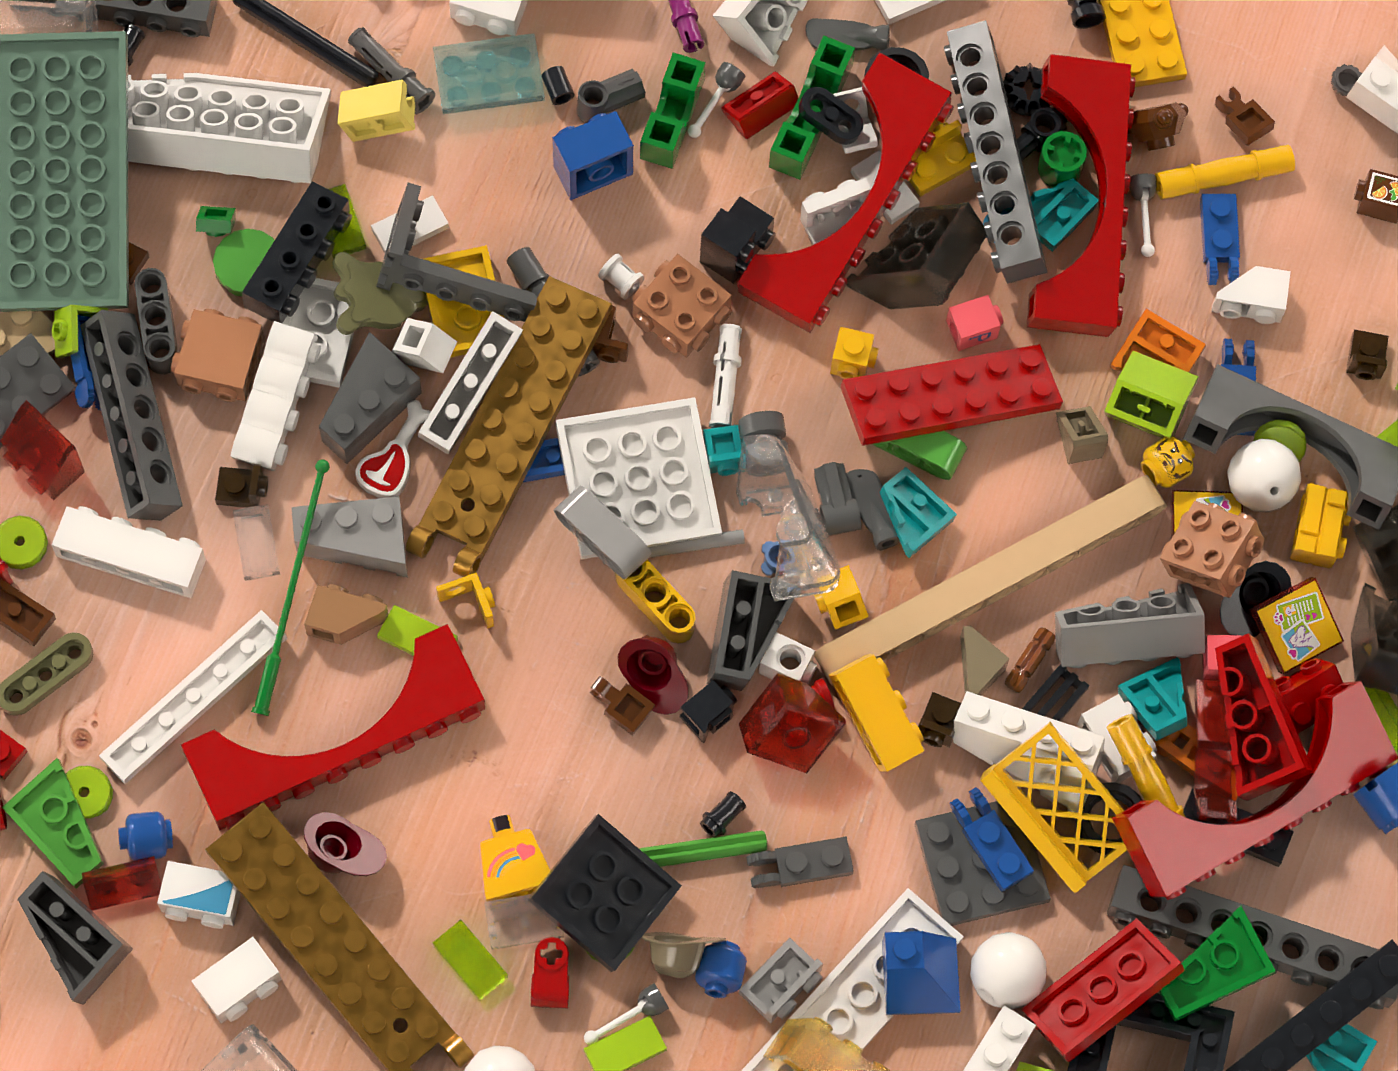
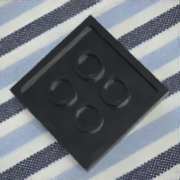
(604, 893)

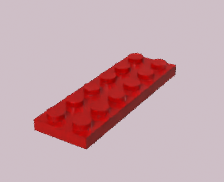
(951, 394)

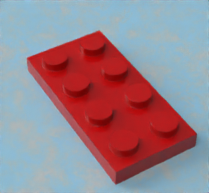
(1102, 990)

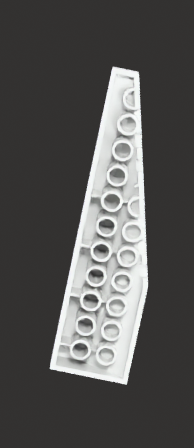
(227, 125)

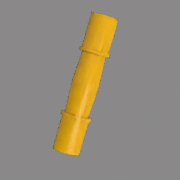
(1225, 171)
(1143, 767)

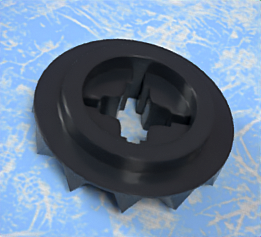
(1017, 96)

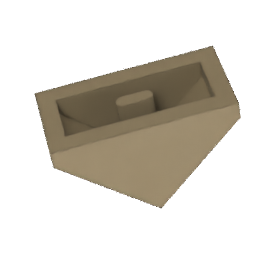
(1081, 434)
(980, 661)

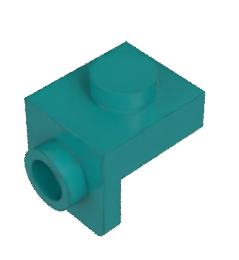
(723, 449)

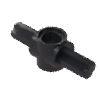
(1033, 139)

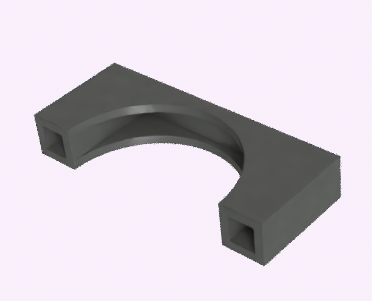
(1241, 405)

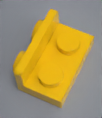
(944, 160)

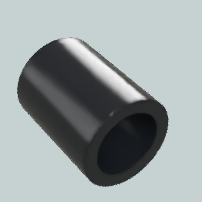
(557, 85)

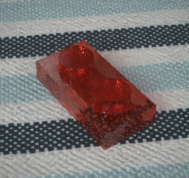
(122, 883)

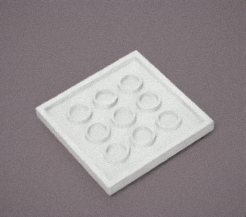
(645, 469)

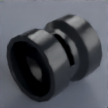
(1086, 13)

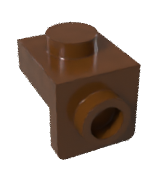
(608, 349)

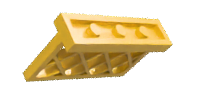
(1036, 826)

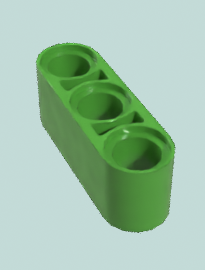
(932, 452)

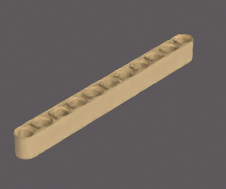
(996, 576)

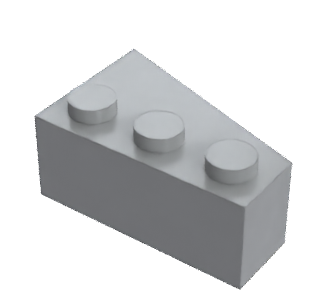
(356, 533)

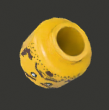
(1168, 461)

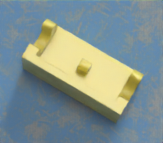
(376, 111)

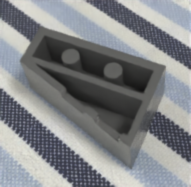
(368, 399)
(744, 628)
(74, 936)

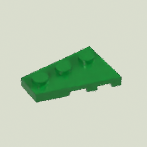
(1219, 967)

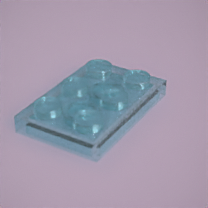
(488, 73)

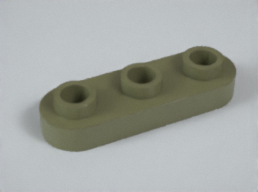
(52, 659)

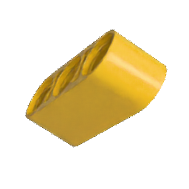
(661, 612)

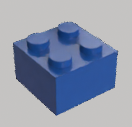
(592, 154)

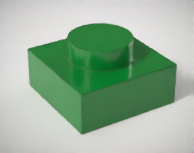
(215, 220)

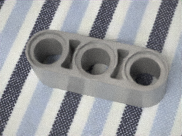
(602, 532)

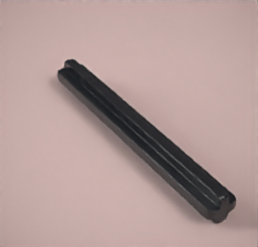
(310, 41)

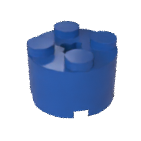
(1380, 799)

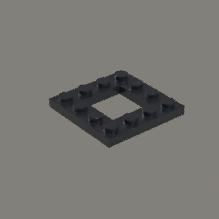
(1205, 1029)

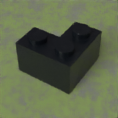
(735, 238)

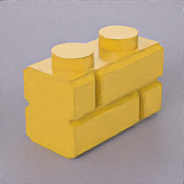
(1320, 526)

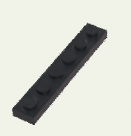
(1325, 1014)

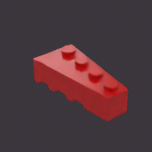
(1261, 731)

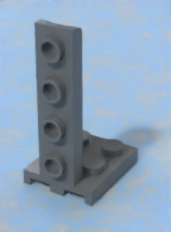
(442, 280)

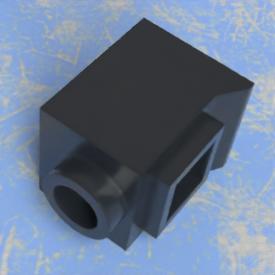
(708, 710)

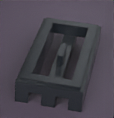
(1070, 679)

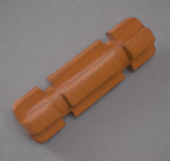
(1030, 659)

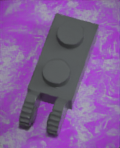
(804, 863)

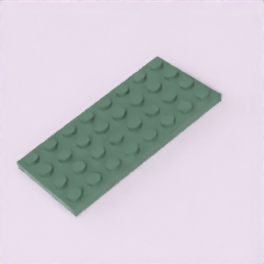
(64, 171)

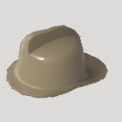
(677, 953)

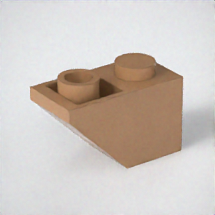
(341, 615)

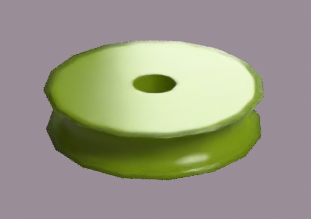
(1285, 433)
(31, 551)
(99, 786)

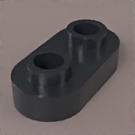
(831, 115)

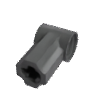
(610, 94)
(837, 507)

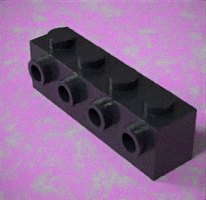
(297, 253)

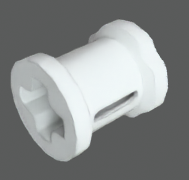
(621, 276)

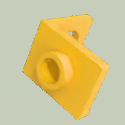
(470, 583)

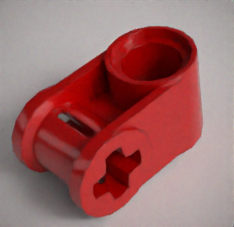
(550, 981)

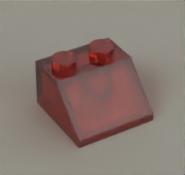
(40, 452)
(790, 724)

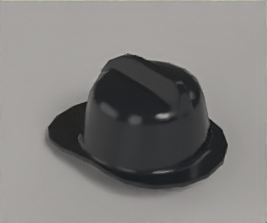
(1261, 583)

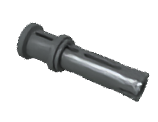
(390, 68)

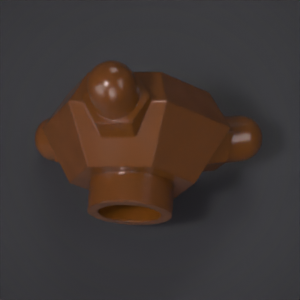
(1159, 124)

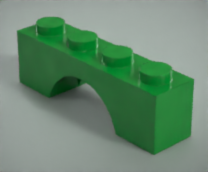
(796, 136)

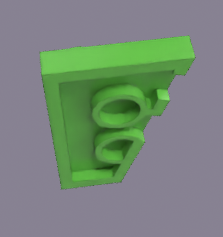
(55, 823)

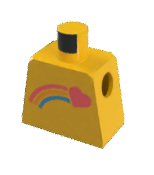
(511, 861)

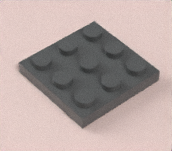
(961, 881)

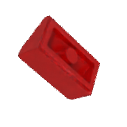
(761, 104)

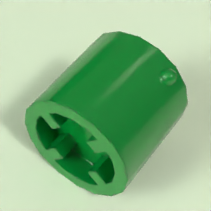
(1061, 158)

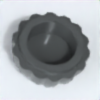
(1344, 79)

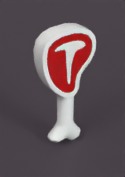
(388, 471)

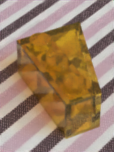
(811, 1046)

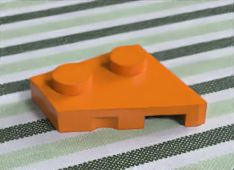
(1160, 341)

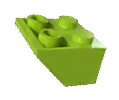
(1151, 395)

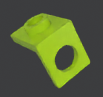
(66, 328)

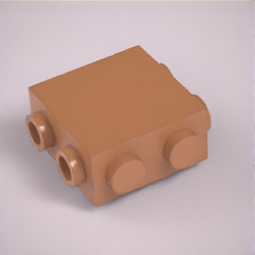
(681, 306)
(218, 354)
(1212, 548)

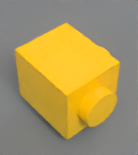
(853, 353)
(844, 602)

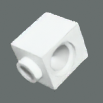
(784, 647)

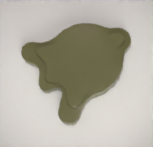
(368, 303)

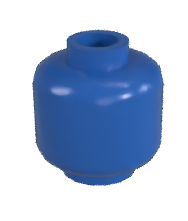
(146, 835)
(721, 969)

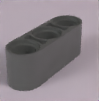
(151, 306)

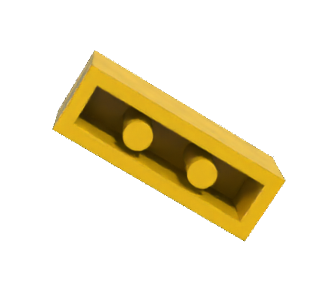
(877, 712)

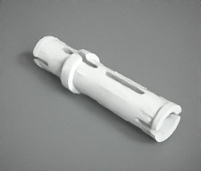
(726, 362)

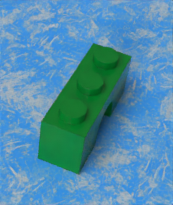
(674, 110)

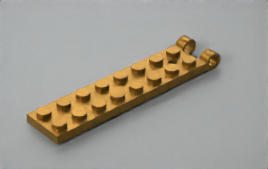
(512, 423)
(332, 943)

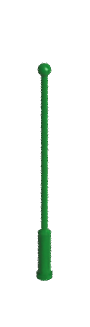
(273, 660)

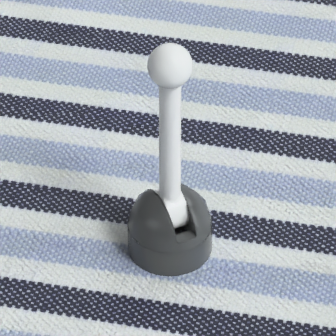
(728, 80)
(1143, 189)
(649, 1002)

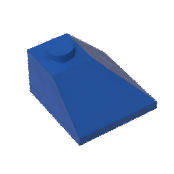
(920, 973)

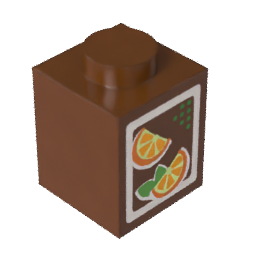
(1378, 196)

